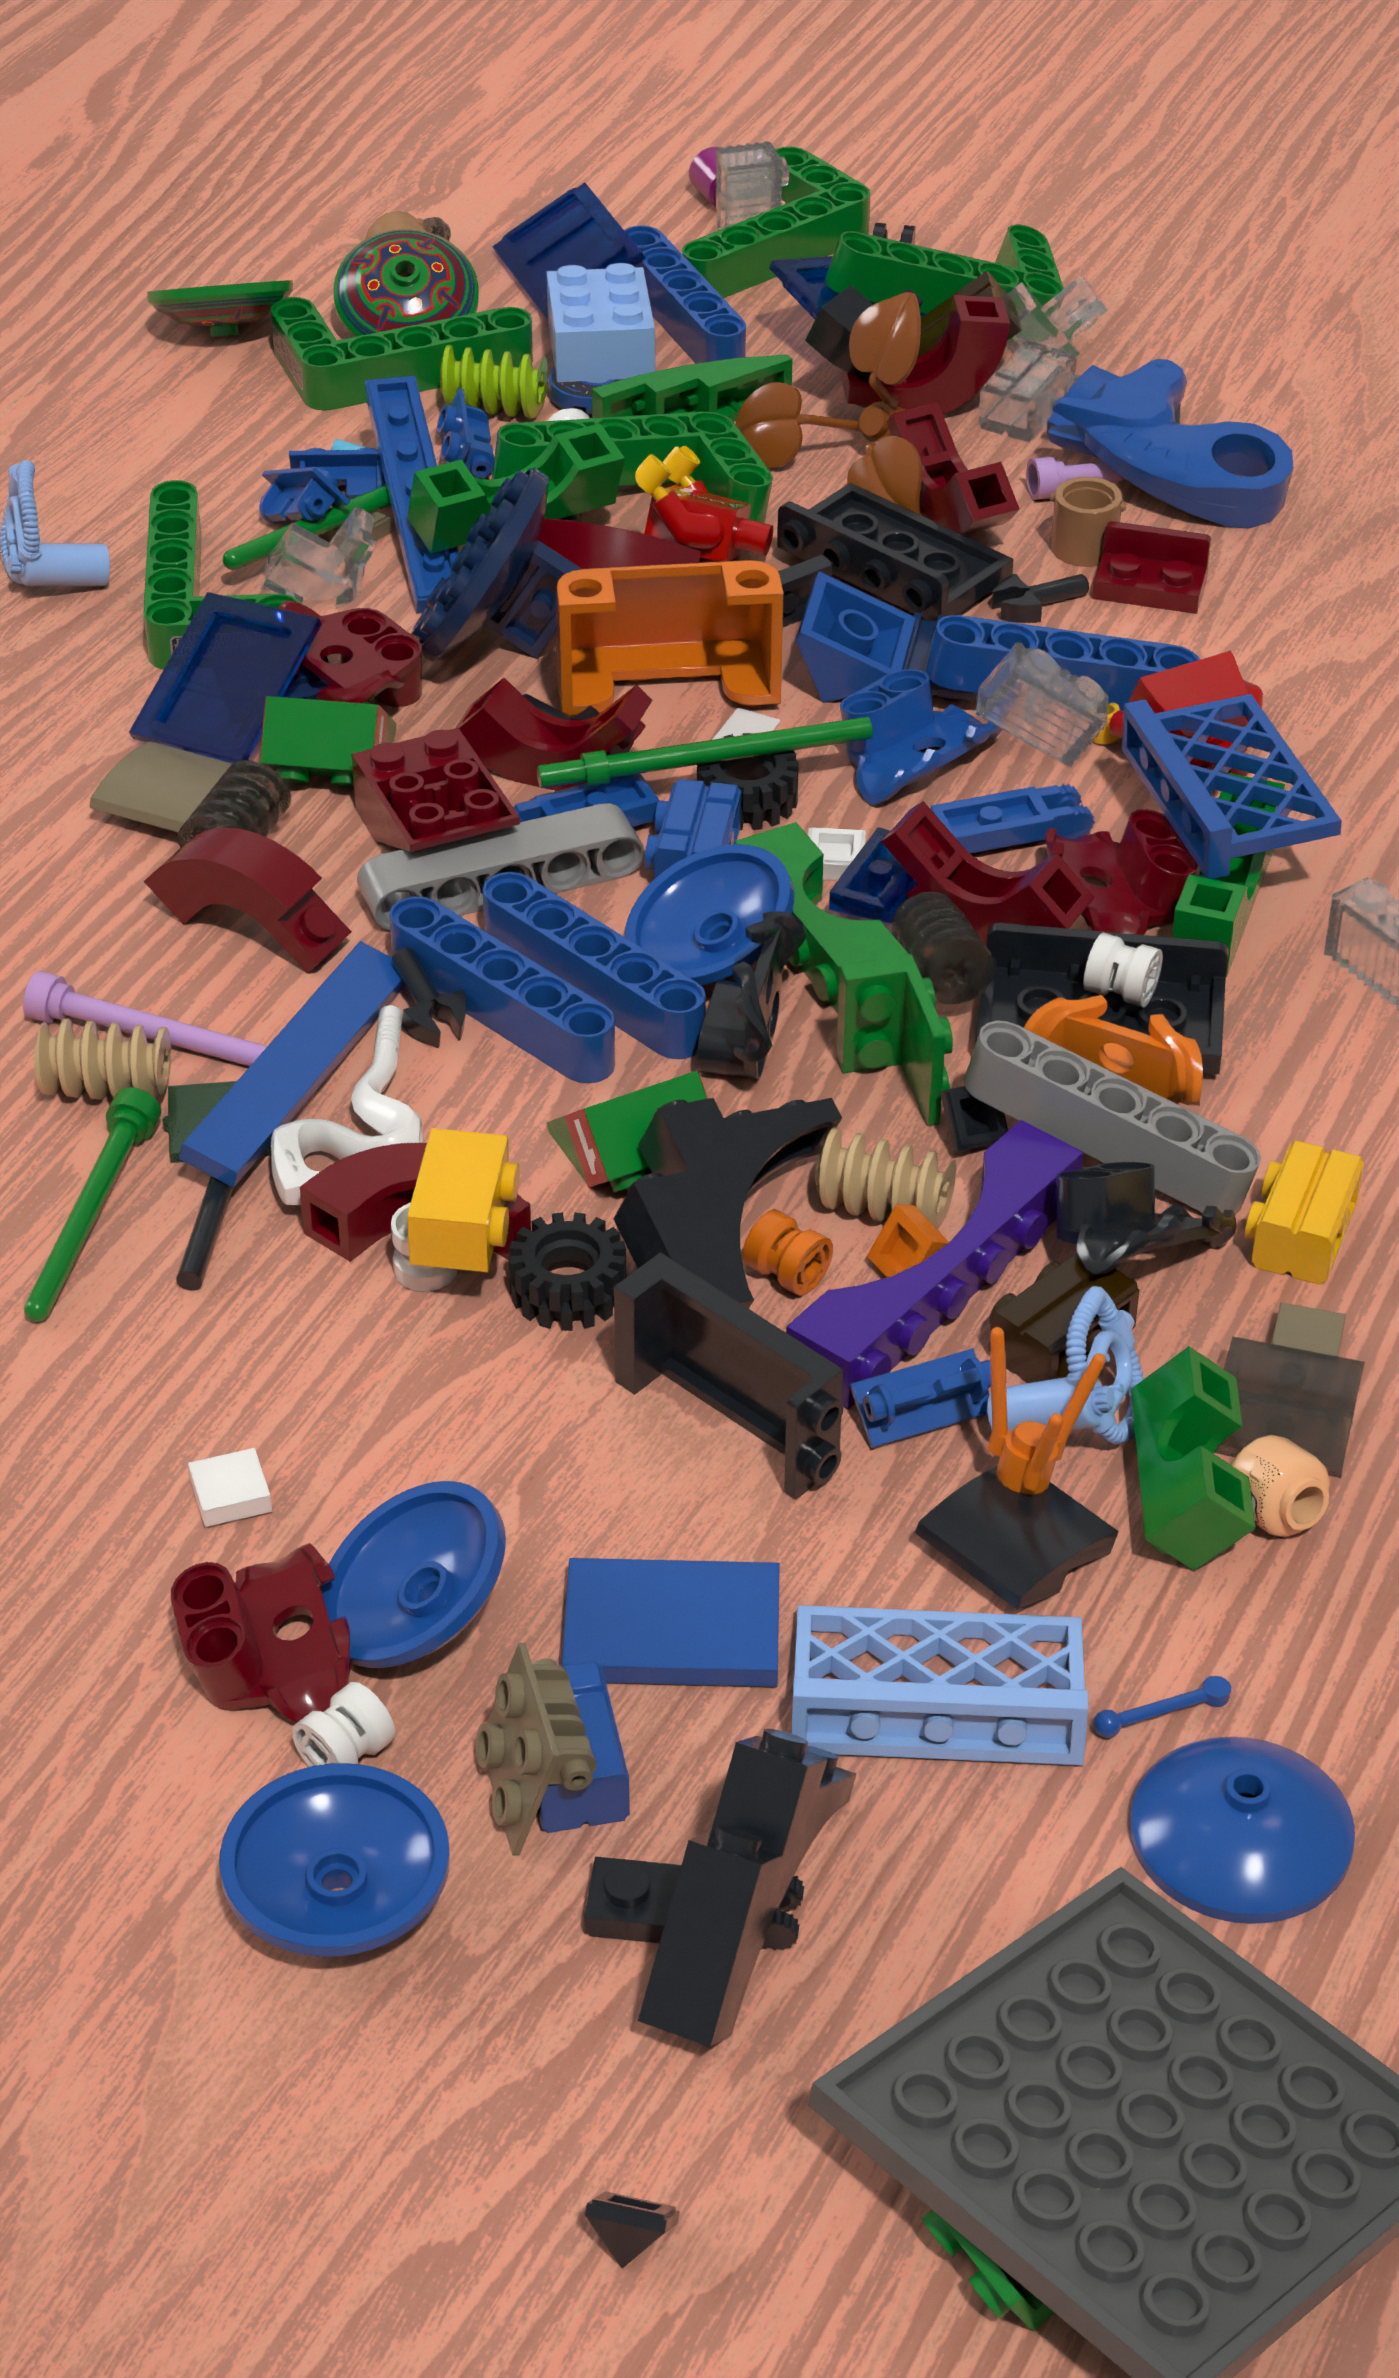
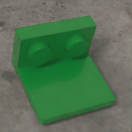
(891, 1021)

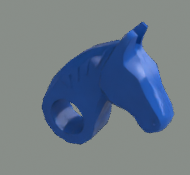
(1183, 465)

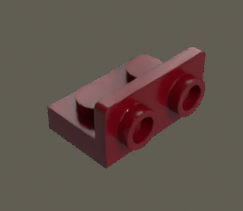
(1153, 567)

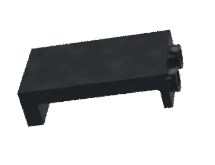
(733, 1362)

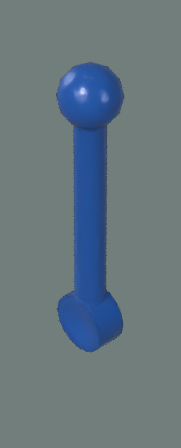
(1214, 1692)

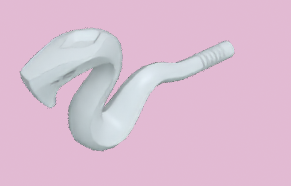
(384, 1115)

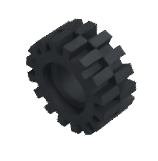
(765, 782)
(561, 1246)

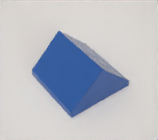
(850, 638)

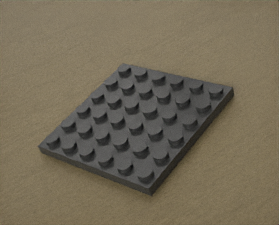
(1136, 2132)

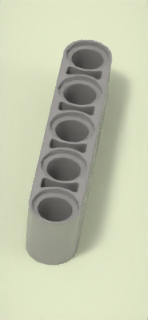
(554, 850)
(1110, 1116)

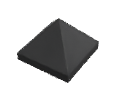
(970, 1120)
(629, 2223)

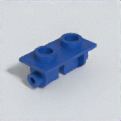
(466, 436)
(355, 468)
(300, 494)
(923, 1397)

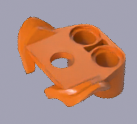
(1158, 1061)

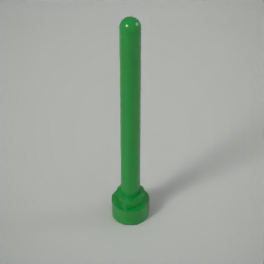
(333, 518)
(129, 1120)

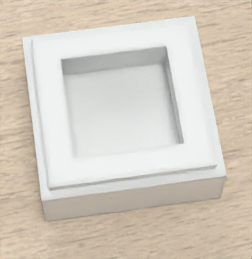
(838, 847)
(229, 1487)

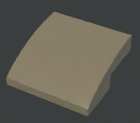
(158, 785)

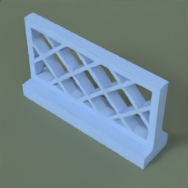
(939, 1713)

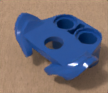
(903, 725)

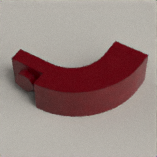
(954, 367)
(949, 491)
(609, 547)
(517, 736)
(938, 863)
(257, 878)
(355, 1198)

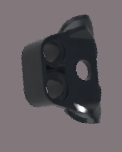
(745, 1011)
(1113, 1215)

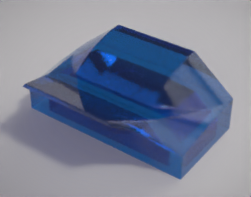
(872, 883)

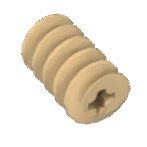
(100, 1063)
(879, 1182)

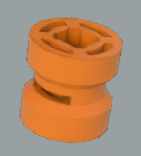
(789, 1253)

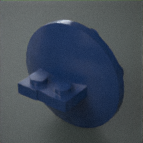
(499, 576)

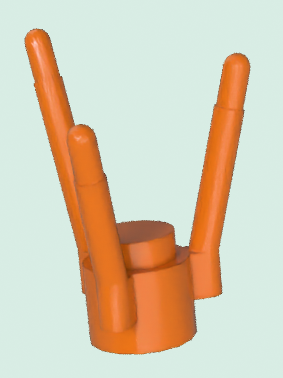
(1032, 1447)

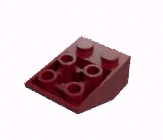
(428, 792)

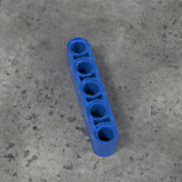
(687, 302)
(971, 648)
(508, 990)
(641, 990)

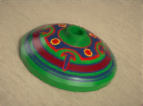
(376, 299)
(220, 305)

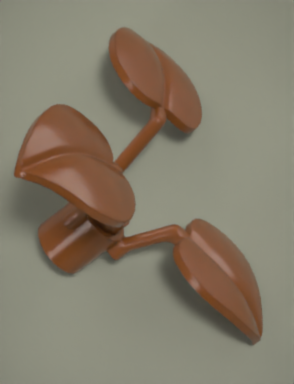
(880, 343)

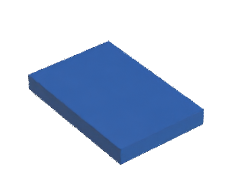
(674, 1621)

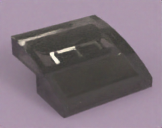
(1294, 1397)

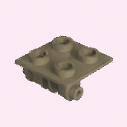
(532, 1742)

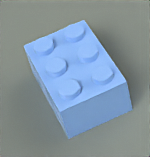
(600, 323)

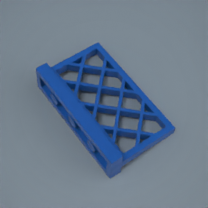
(1186, 790)

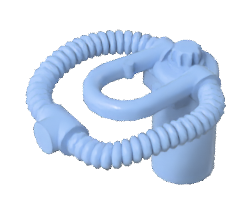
(40, 563)
(1044, 1398)

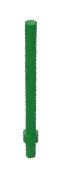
(597, 767)

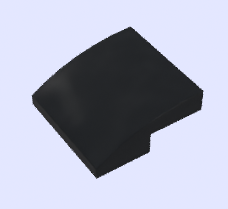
(1016, 1540)

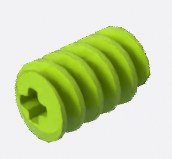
(495, 384)

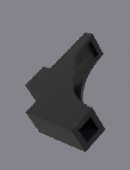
(702, 1178)
(735, 1879)

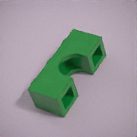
(1188, 1494)

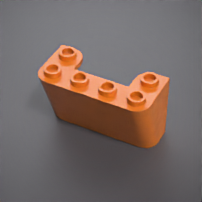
(669, 625)

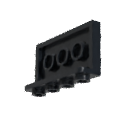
(893, 552)
(1050, 963)

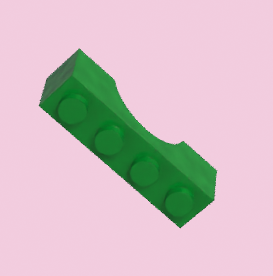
(582, 476)
(1222, 905)
(829, 938)

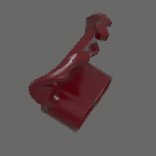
(375, 654)
(1141, 872)
(233, 1638)

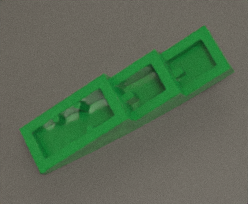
(698, 387)

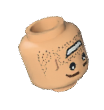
(1285, 1485)

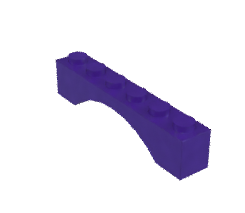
(883, 1321)

